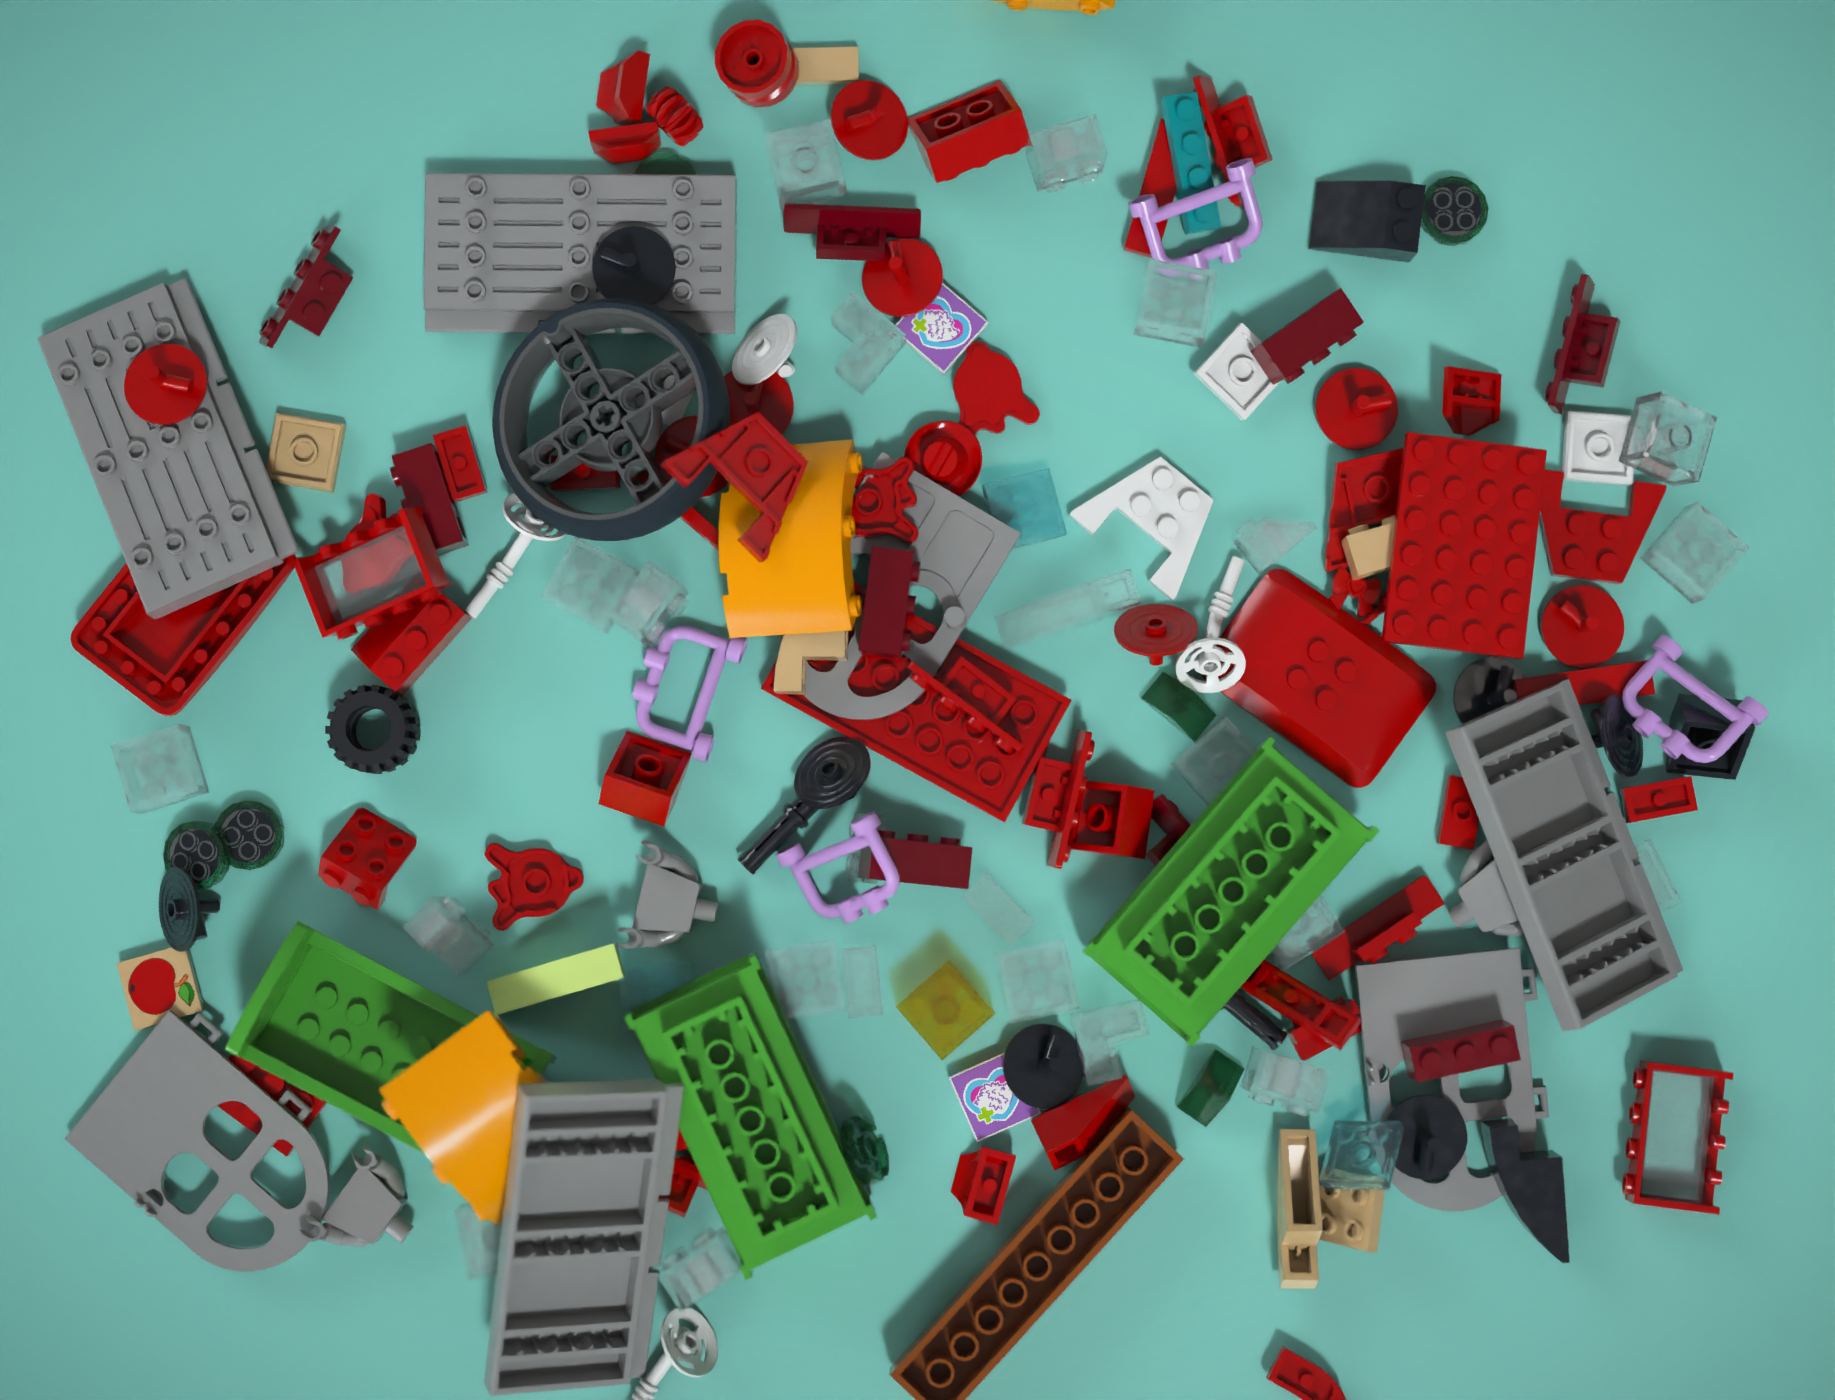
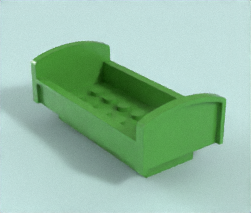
(1228, 892)
(347, 1026)
(751, 1111)

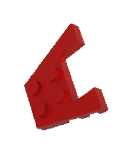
(757, 465)
(1361, 494)
(1594, 543)

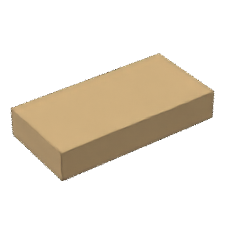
(827, 65)

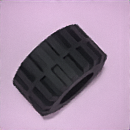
(344, 723)

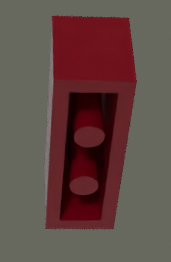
(1308, 338)
(425, 485)
(889, 603)
(921, 861)
(1460, 1050)

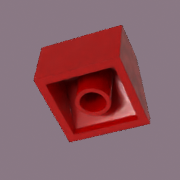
(644, 778)
(1113, 820)

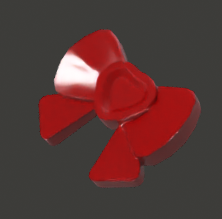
(1366, 591)

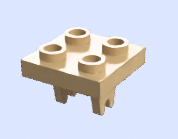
(1352, 1217)

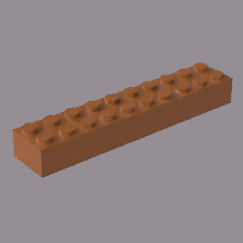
(1037, 1262)

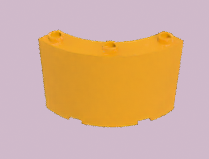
(808, 572)
(463, 1109)

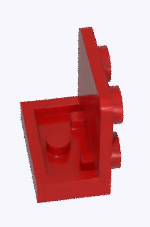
(365, 857)

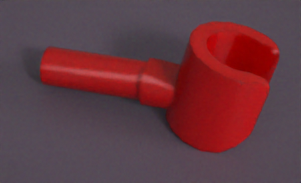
(1378, 610)

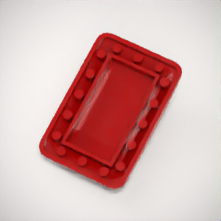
(176, 654)
(1323, 678)

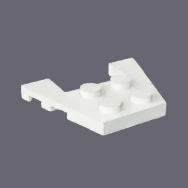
(1163, 507)

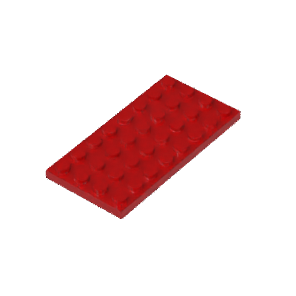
(935, 739)

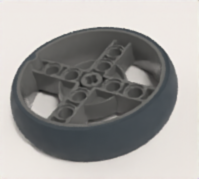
(563, 340)

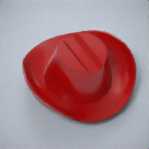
(946, 455)

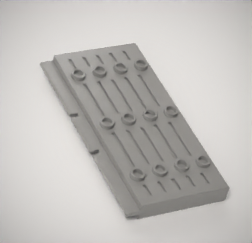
(525, 243)
(179, 494)
(1564, 854)
(582, 1234)

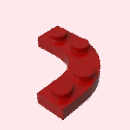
(1303, 1377)

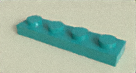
(1190, 158)

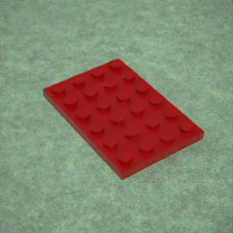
(1464, 545)

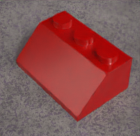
(969, 131)
(410, 642)

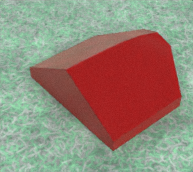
(1470, 399)

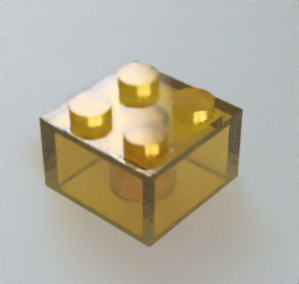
(945, 1009)

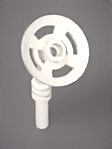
(530, 528)
(1208, 654)
(681, 1348)

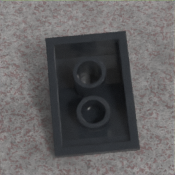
(1367, 218)

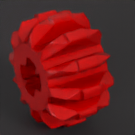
(674, 116)

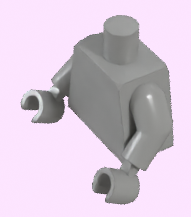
(1485, 896)
(667, 901)
(365, 1206)

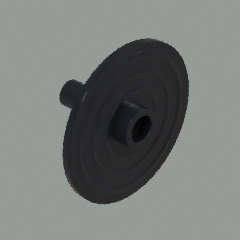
(634, 265)
(1484, 687)
(1617, 736)
(832, 773)
(182, 910)
(1042, 1066)
(1431, 1138)

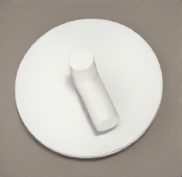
(765, 350)

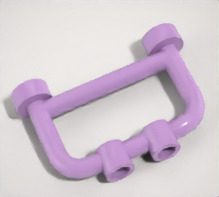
(1227, 248)
(657, 661)
(1675, 742)
(850, 907)

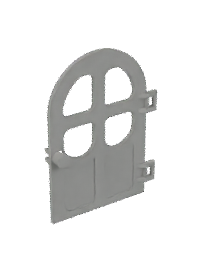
(959, 559)
(1436, 996)
(161, 1110)

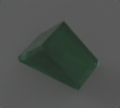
(1179, 706)
(1211, 1088)

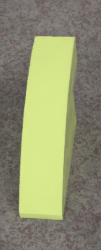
(556, 978)

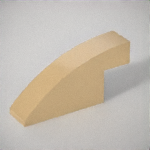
(797, 648)
(1298, 1209)

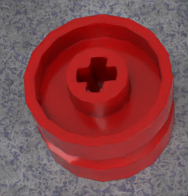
(756, 63)

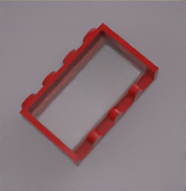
(372, 574)
(1675, 1136)

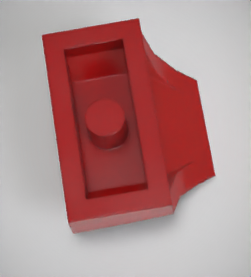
(623, 89)
(626, 142)
(983, 1183)

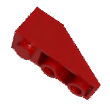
(1078, 1125)

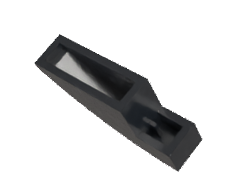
(1530, 1185)

